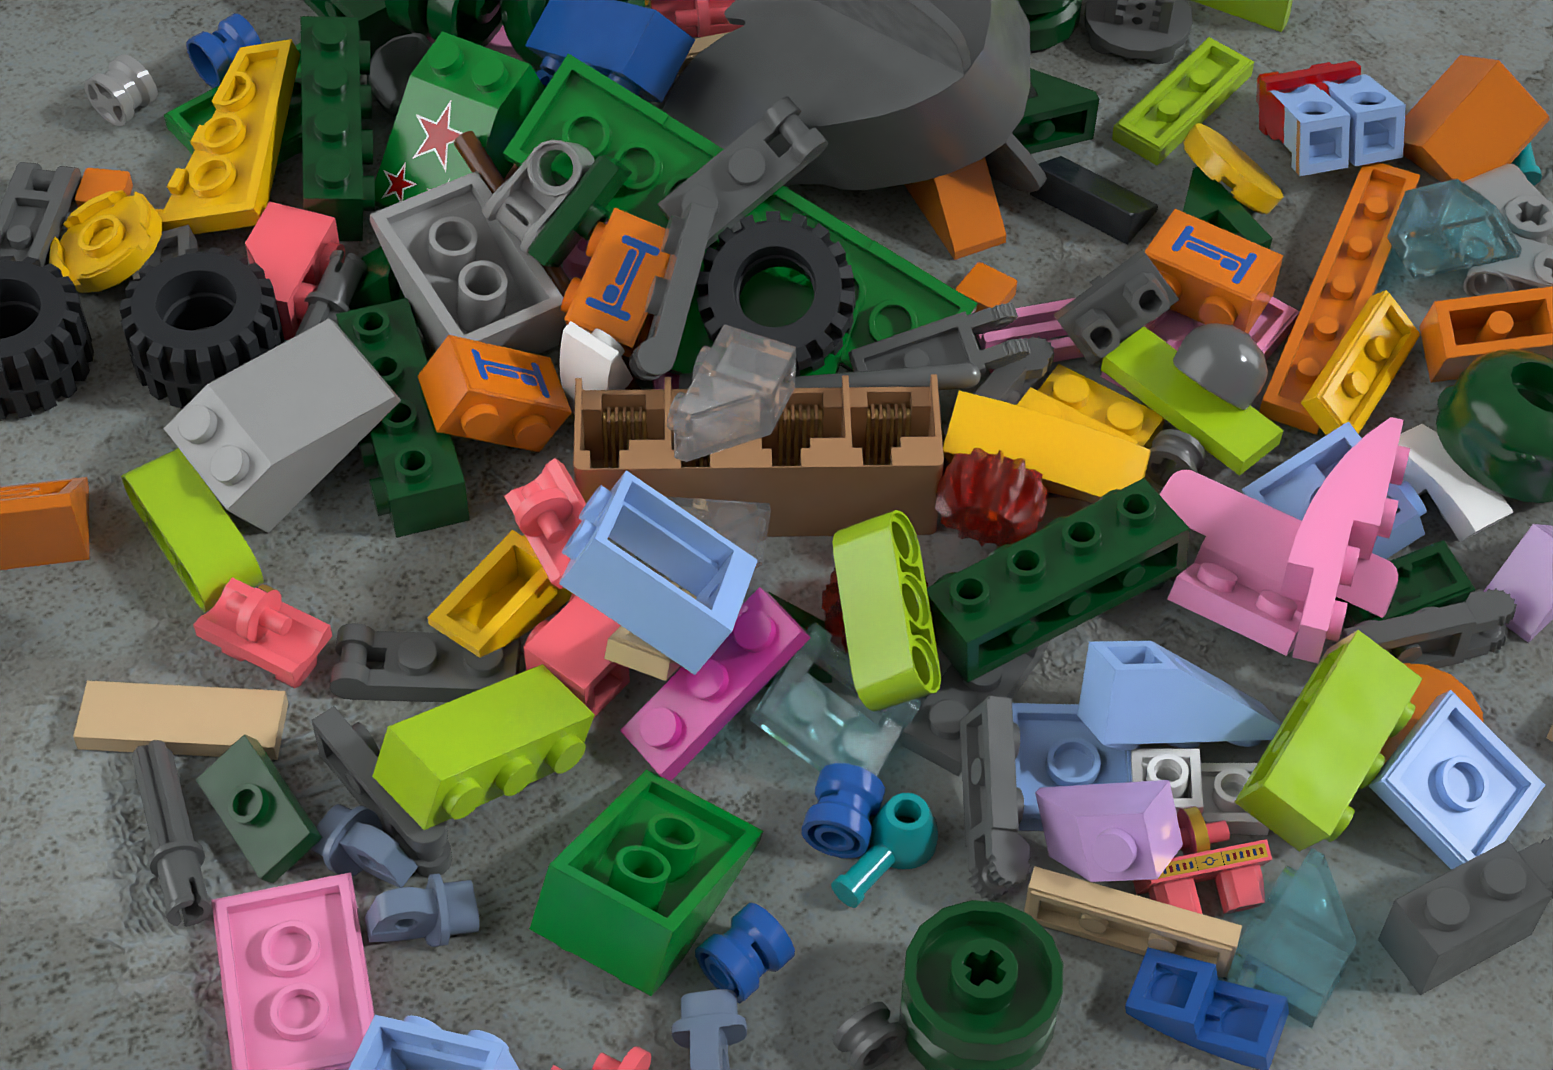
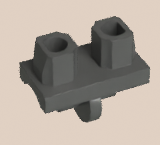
(1116, 307)

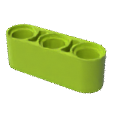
(191, 527)
(886, 611)

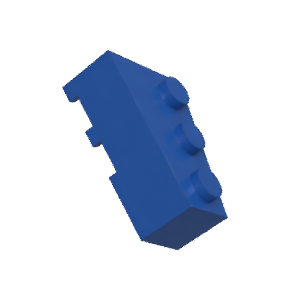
(615, 38)

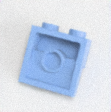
(1298, 479)

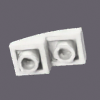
(594, 359)
(1461, 499)
(1203, 785)

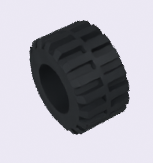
(789, 246)
(190, 295)
(48, 337)

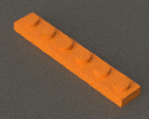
(1339, 289)

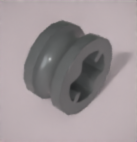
(1174, 452)
(869, 1036)

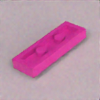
(698, 706)

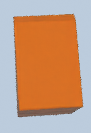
(962, 209)

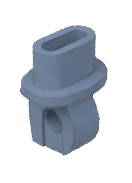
(356, 843)
(426, 913)
(708, 1027)

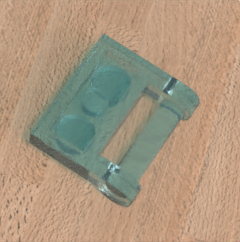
(818, 721)

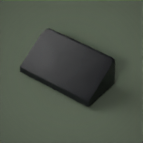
(1094, 199)

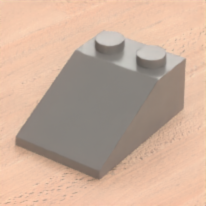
(468, 271)
(281, 422)

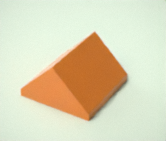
(1471, 121)
(44, 523)

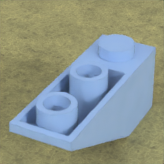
(1153, 696)

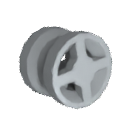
(121, 90)

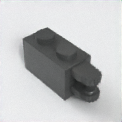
(1469, 913)

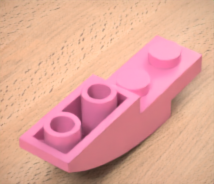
(1339, 530)

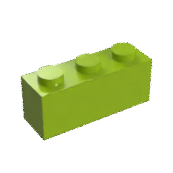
(1330, 742)
(482, 746)

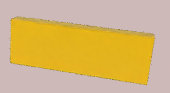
(1362, 365)

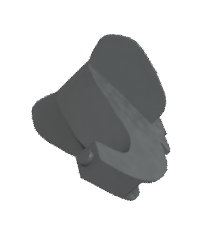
(886, 82)

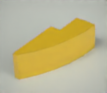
(1069, 455)
(499, 599)

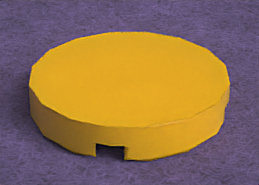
(1232, 166)
(106, 240)

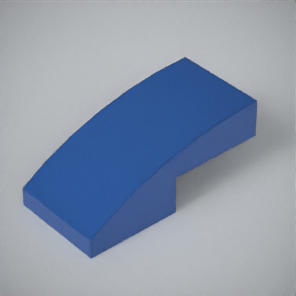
(1209, 1014)

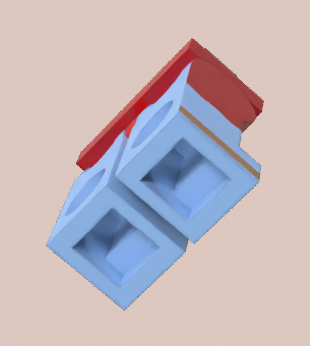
(1330, 117)

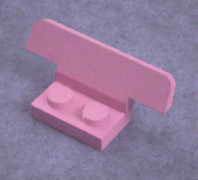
(1245, 561)

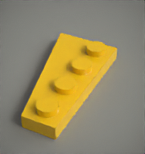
(238, 147)

